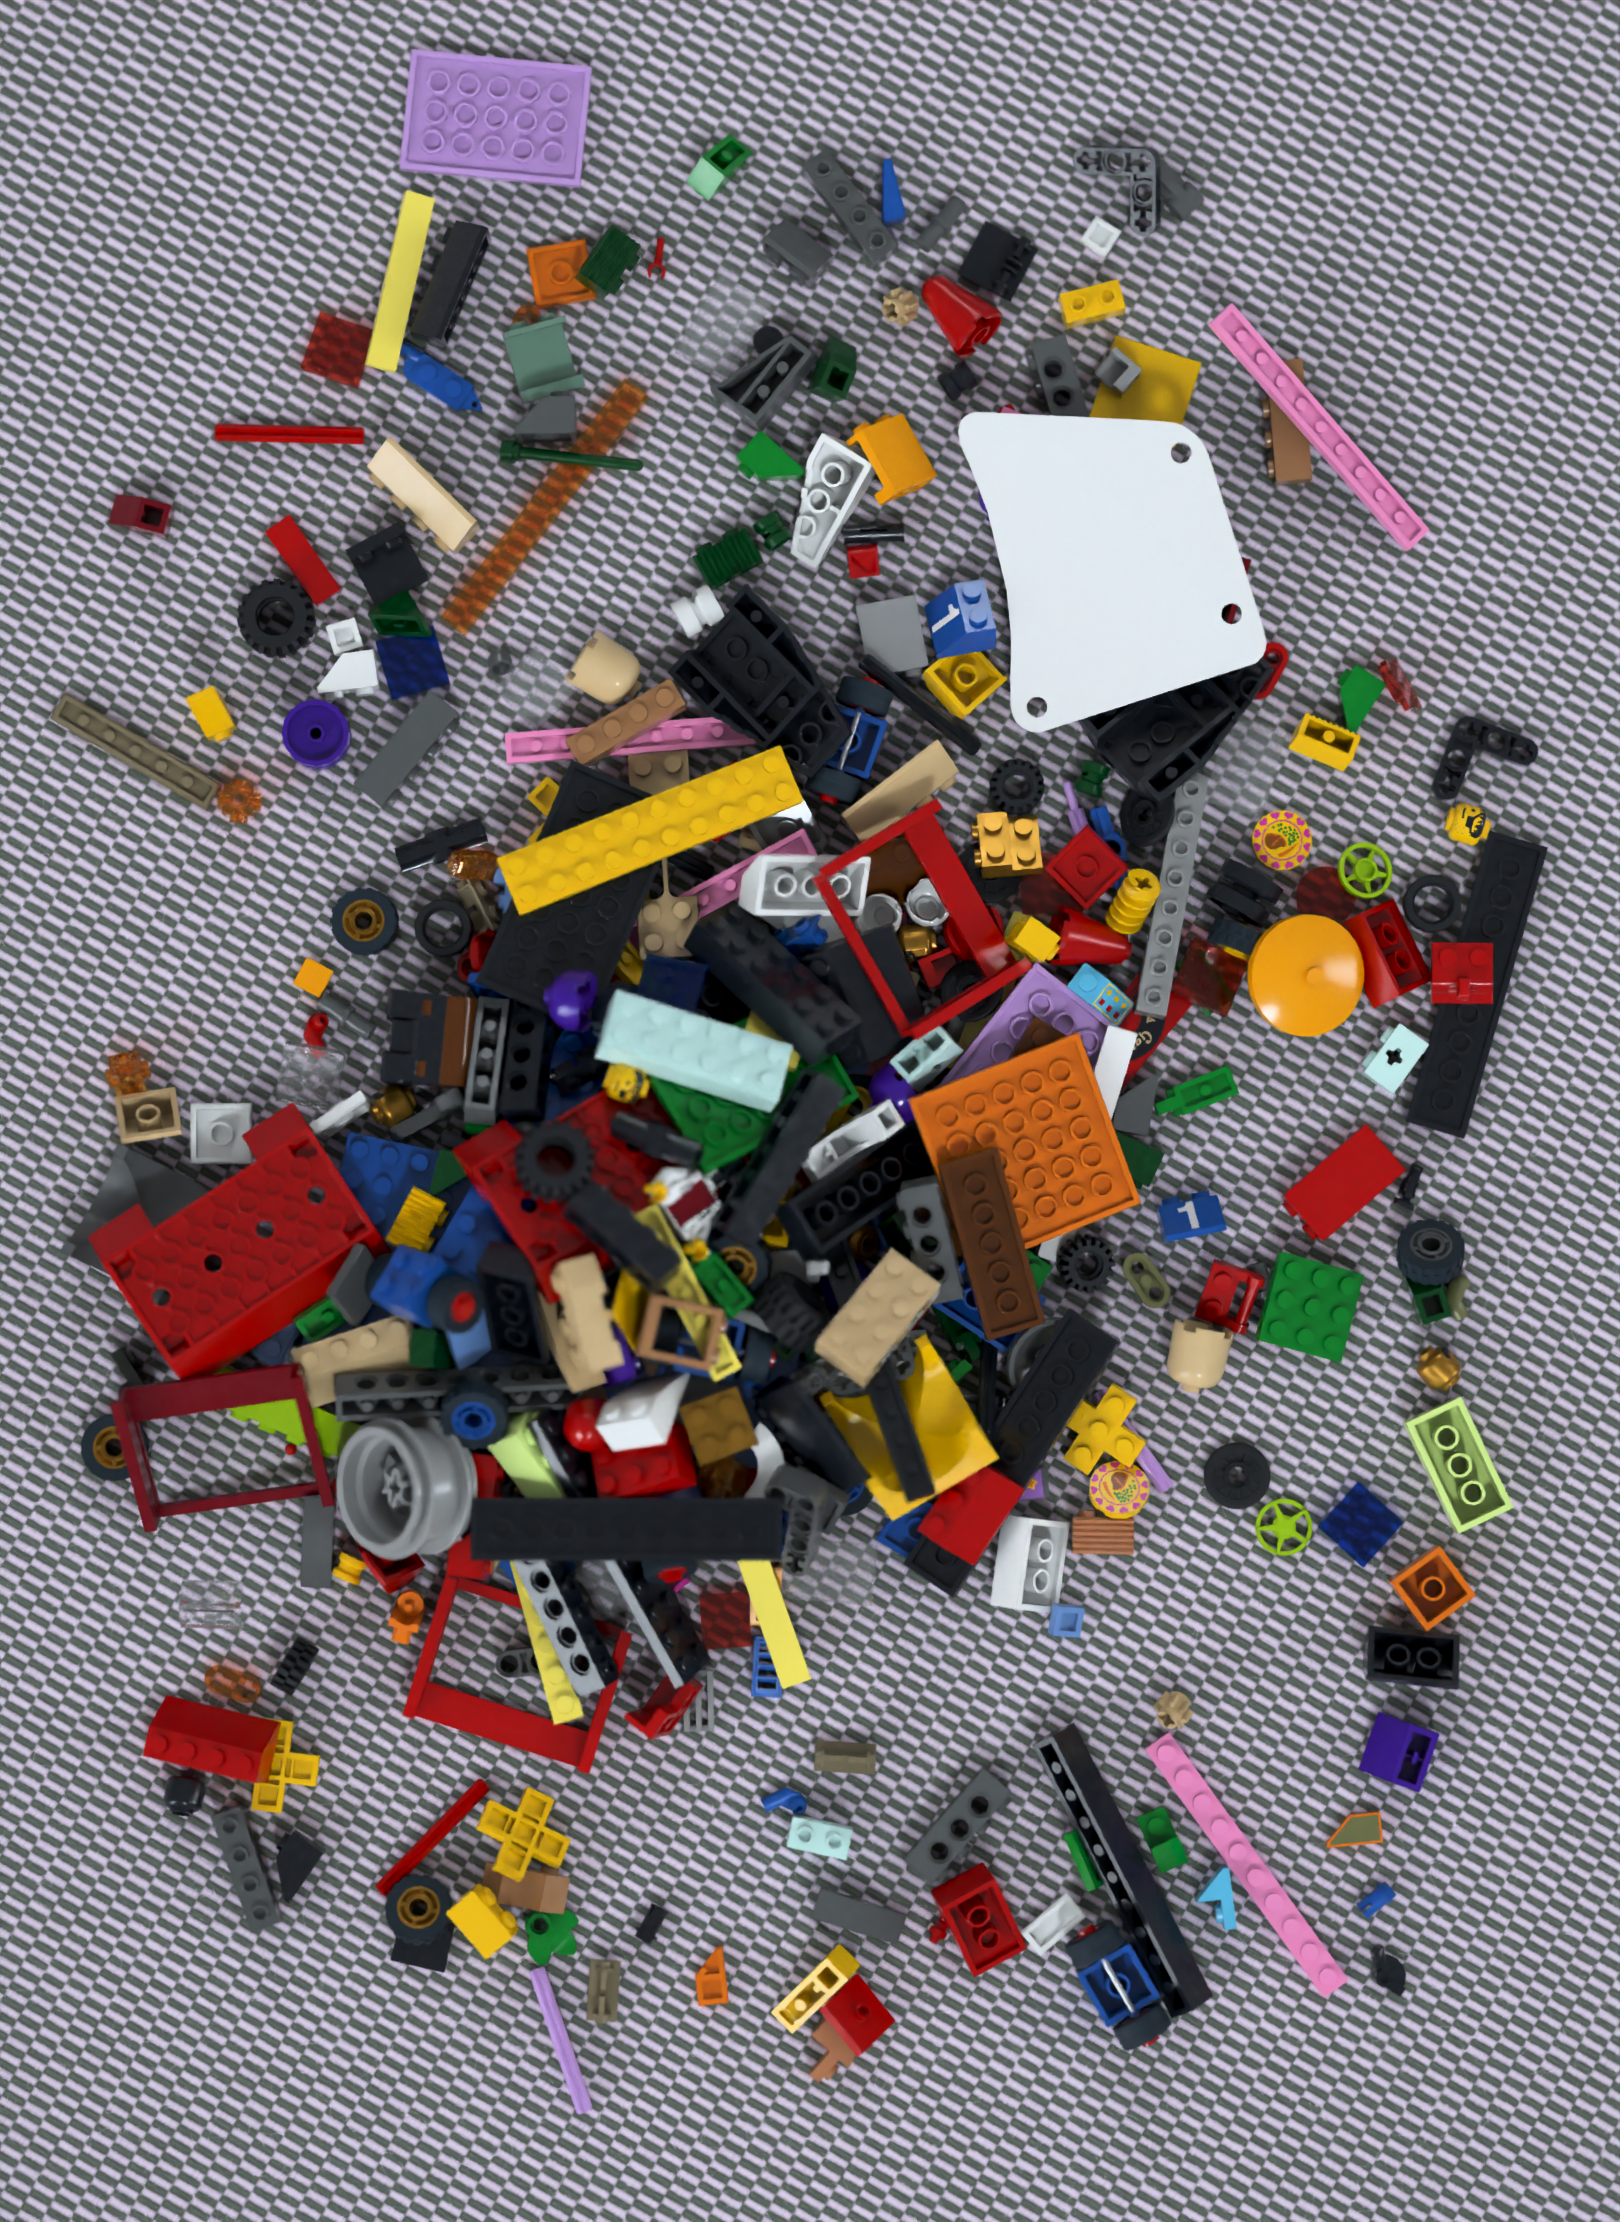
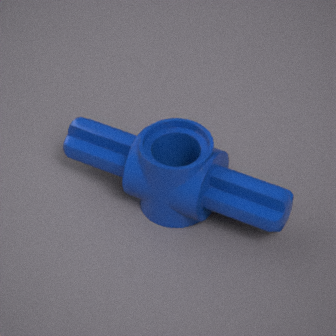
(1104, 828)

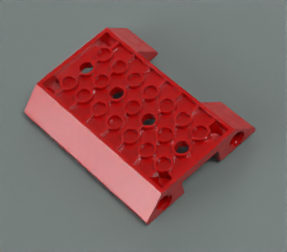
(546, 1234)
(260, 1279)

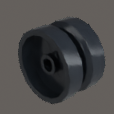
(1245, 889)

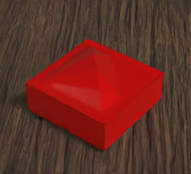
(863, 561)

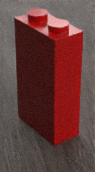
(1342, 1184)

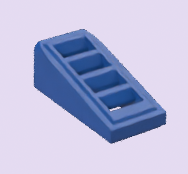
(892, 204)
(759, 1640)

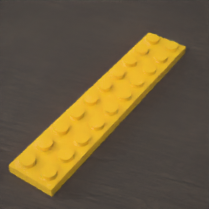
(649, 830)

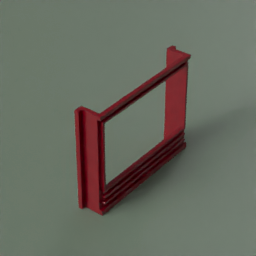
(206, 1395)

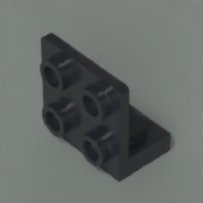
(387, 564)

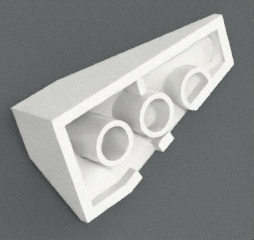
(831, 491)

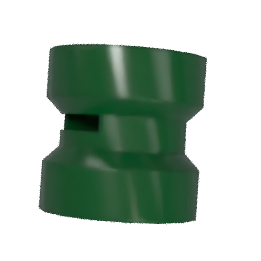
(772, 531)
(1091, 779)

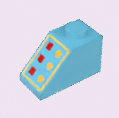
(1101, 994)

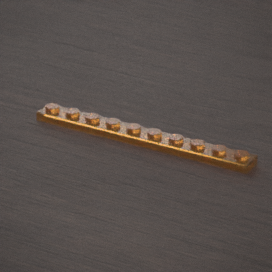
(543, 510)

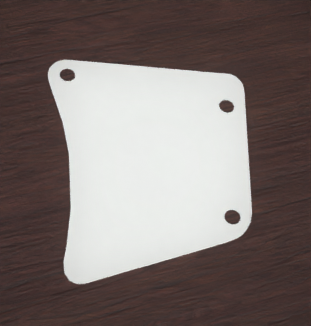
(1108, 561)

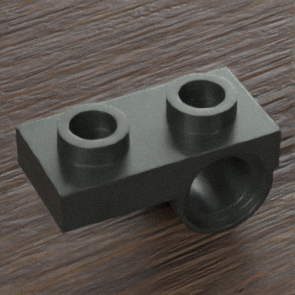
(128, 1364)

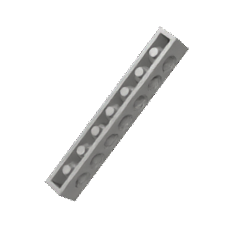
(1171, 903)

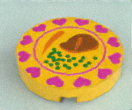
(1281, 840)
(1118, 1490)

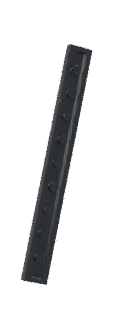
(883, 1389)

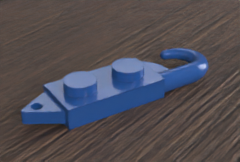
(438, 380)

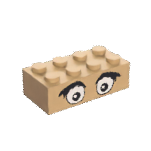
(877, 1318)

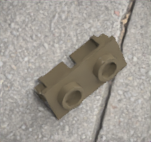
(477, 893)
(845, 1757)
(603, 1990)

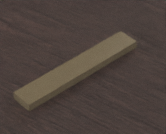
(136, 751)

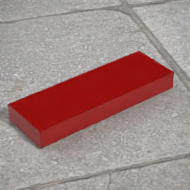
(303, 560)

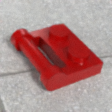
(1219, 1293)

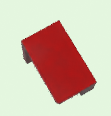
(664, 1708)

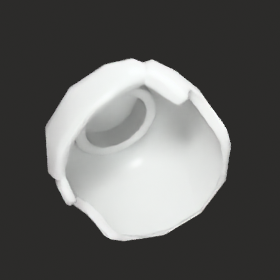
(925, 905)
(879, 911)

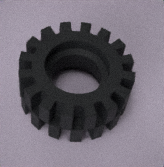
(1016, 805)
(1101, 1270)
(294, 1666)

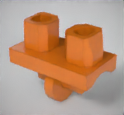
(407, 1616)

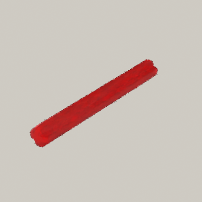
(289, 434)
(433, 1836)

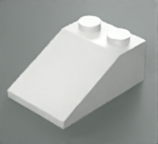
(642, 1411)

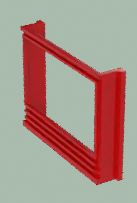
(958, 898)
(497, 1720)

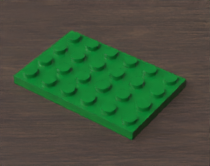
(729, 1127)

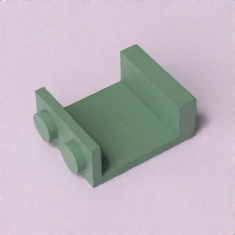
(541, 358)

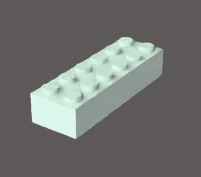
(694, 1051)

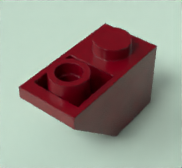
(142, 515)

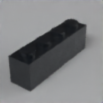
(623, 1236)

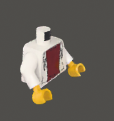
(687, 1204)

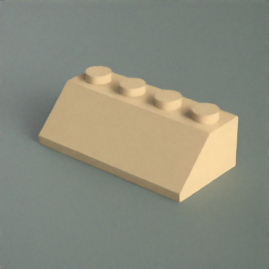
(422, 496)
(901, 792)
(367, 1349)

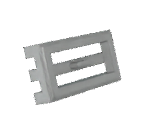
(698, 1706)

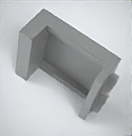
(894, 635)

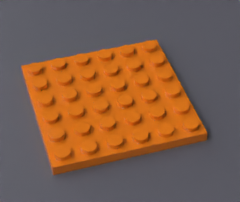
(1048, 1133)

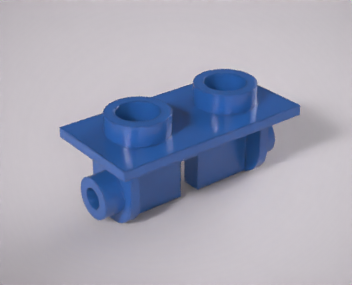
(805, 932)

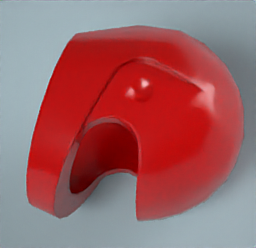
(581, 1424)

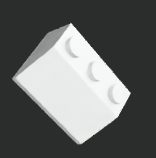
(1029, 1563)

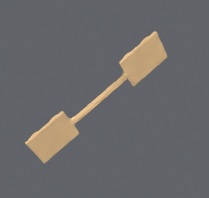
(669, 919)

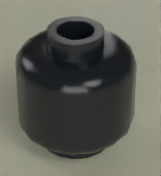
(184, 1793)

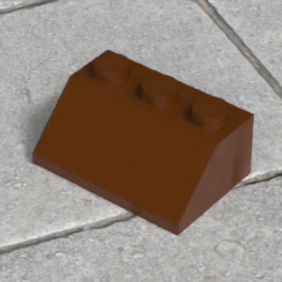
(894, 870)

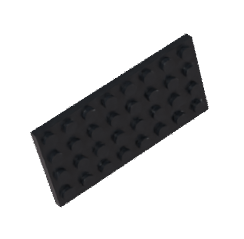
(578, 931)

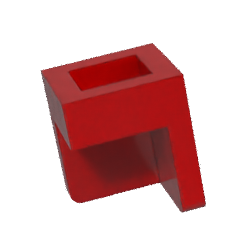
(936, 966)

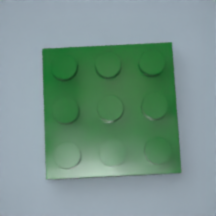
(1309, 1306)

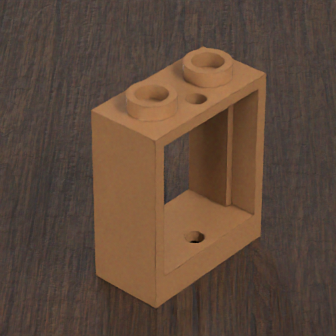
(650, 1323)

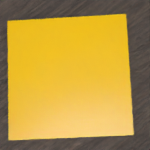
(1159, 391)
(630, 1308)

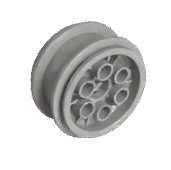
(405, 1487)

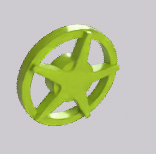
(1364, 870)
(1283, 1527)

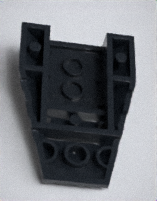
(763, 684)
(1175, 733)

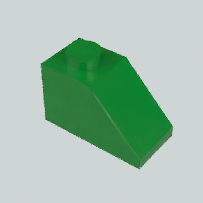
(718, 167)
(767, 461)
(1357, 695)

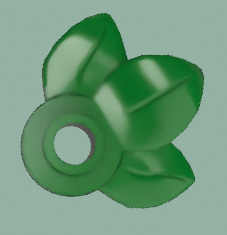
(553, 1937)

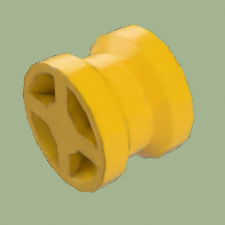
(349, 1568)

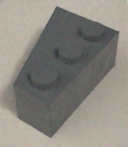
(766, 383)

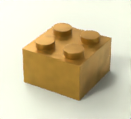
(719, 1425)

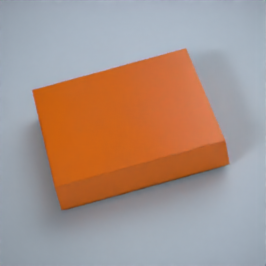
(553, 274)

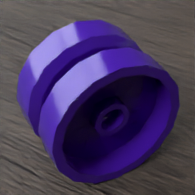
(309, 718)

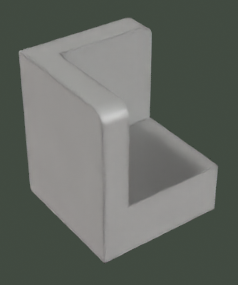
(1118, 372)

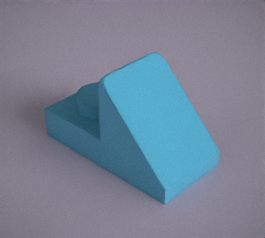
(1220, 1889)

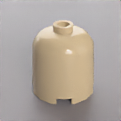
(605, 670)
(1197, 1354)

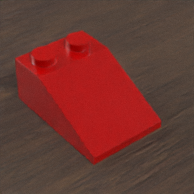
(978, 1919)

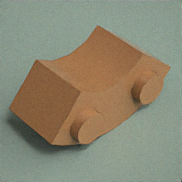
(538, 1890)

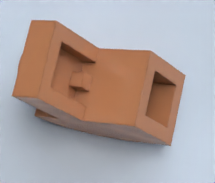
(836, 2051)

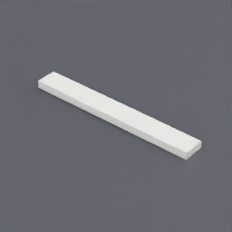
(1109, 1074)

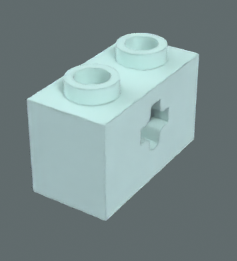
(926, 1057)
(1391, 1075)
(819, 1836)

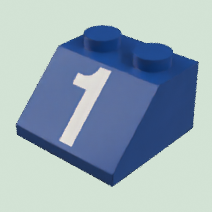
(961, 620)
(1190, 1217)

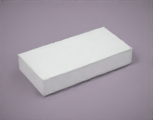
(1053, 1923)

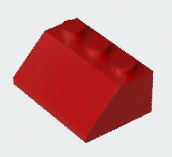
(1387, 952)
(971, 1513)

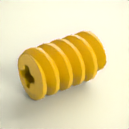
(1133, 901)

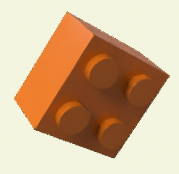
(1431, 1587)

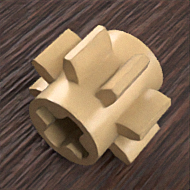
(900, 306)
(1173, 1710)

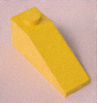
(212, 714)
(816, 1988)

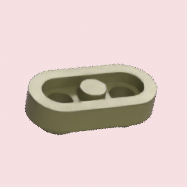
(1147, 1279)

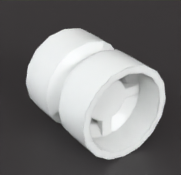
(697, 611)

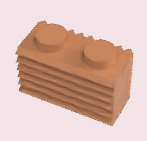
(1101, 1534)

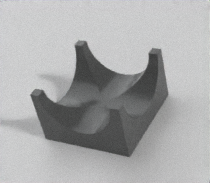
(130, 1181)

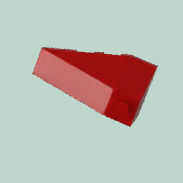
(390, 1573)

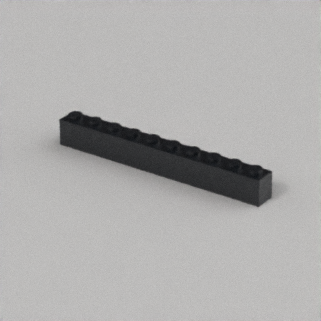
(1122, 1870)

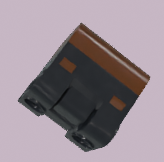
(428, 1039)

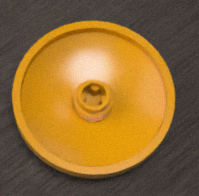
(1305, 975)

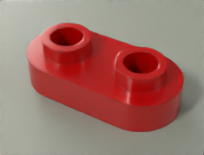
(1282, 654)

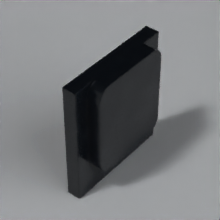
(429, 1956)

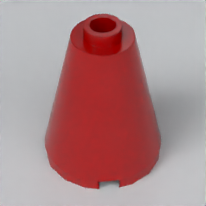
(960, 314)
(1086, 940)

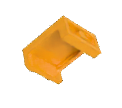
(894, 456)

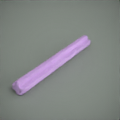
(560, 2040)

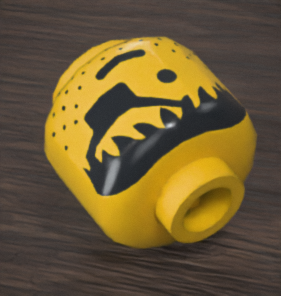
(1467, 824)
(626, 1083)

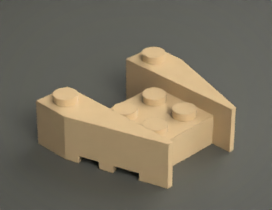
(579, 1325)

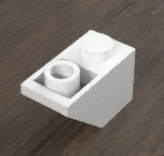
(350, 674)

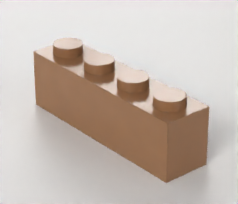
(1288, 446)
(626, 723)

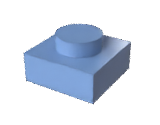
(1066, 1620)

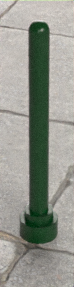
(513, 451)

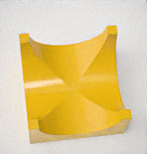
(942, 1421)

